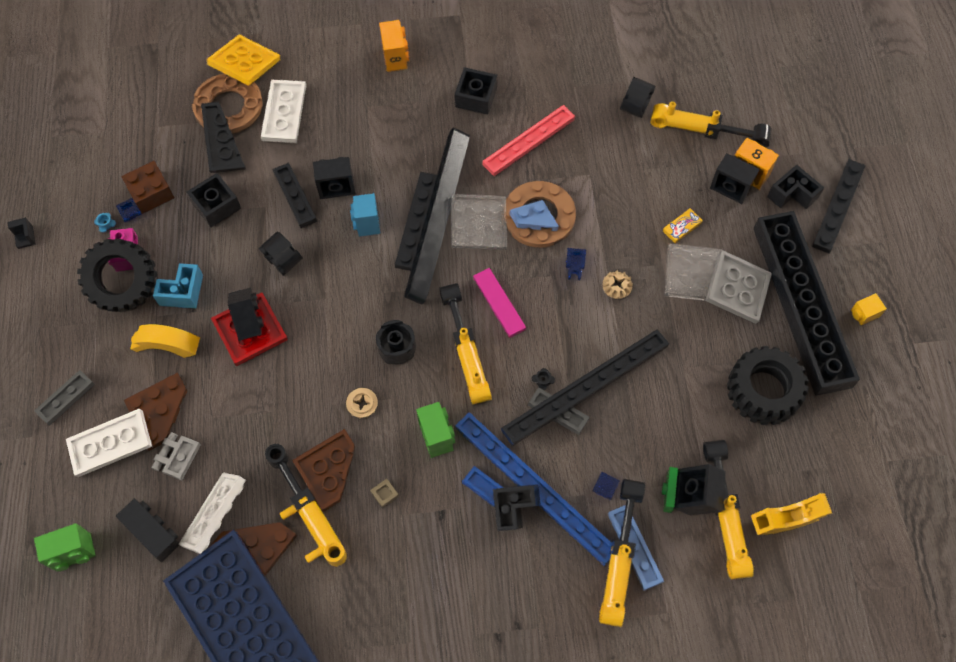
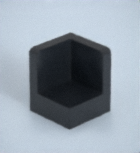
(22, 232)

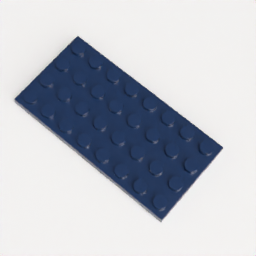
(236, 607)

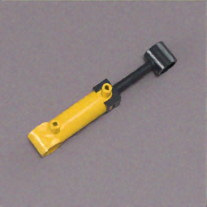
(709, 125)
(466, 348)
(309, 512)
(621, 552)
(738, 562)

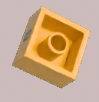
(394, 45)
(760, 157)

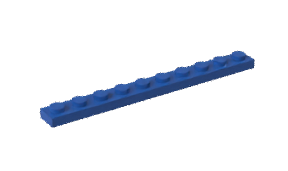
(522, 475)

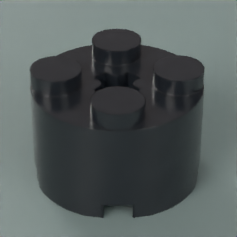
(637, 97)
(280, 253)
(397, 332)

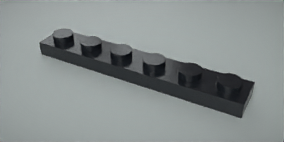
(838, 206)
(415, 221)

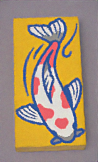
(682, 225)

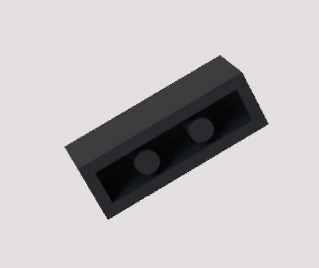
(148, 529)

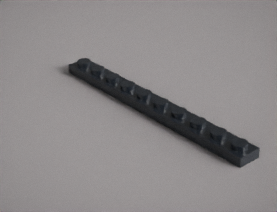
(584, 387)

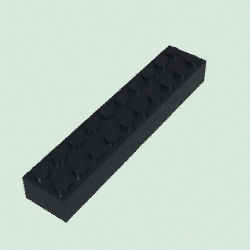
(805, 304)

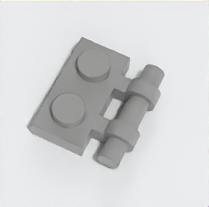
(181, 457)

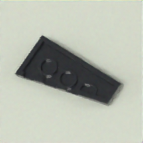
(220, 144)

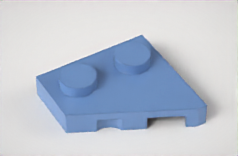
(533, 216)

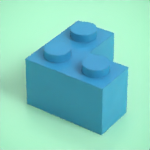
(365, 215)
(182, 291)

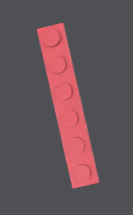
(528, 140)

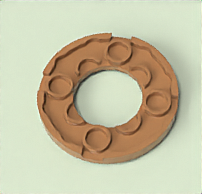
(223, 83)
(541, 190)

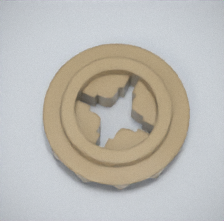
(616, 291)
(356, 397)

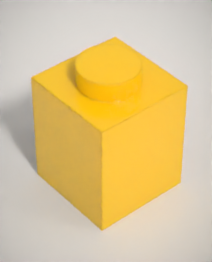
(868, 309)

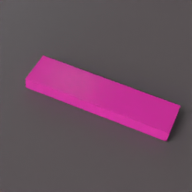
(499, 303)

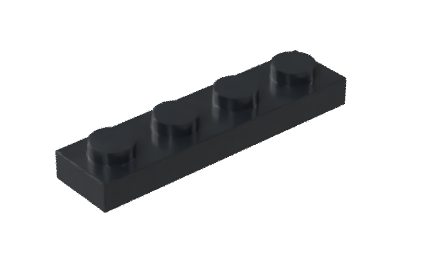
(294, 195)

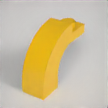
(165, 338)
(792, 516)

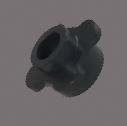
(543, 373)

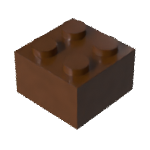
(147, 187)

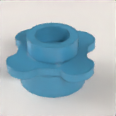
(101, 219)

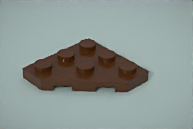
(160, 406)
(327, 468)
(265, 542)

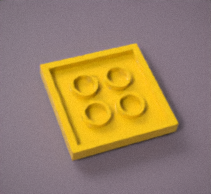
(243, 60)

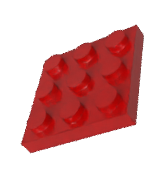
(251, 347)

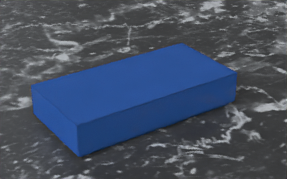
(481, 484)

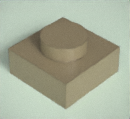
(384, 493)

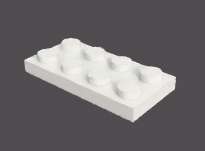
(283, 111)
(108, 443)
(212, 512)

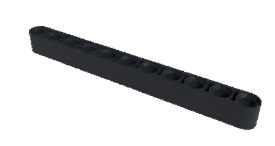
(436, 217)

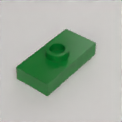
(669, 489)

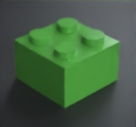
(435, 429)
(64, 547)

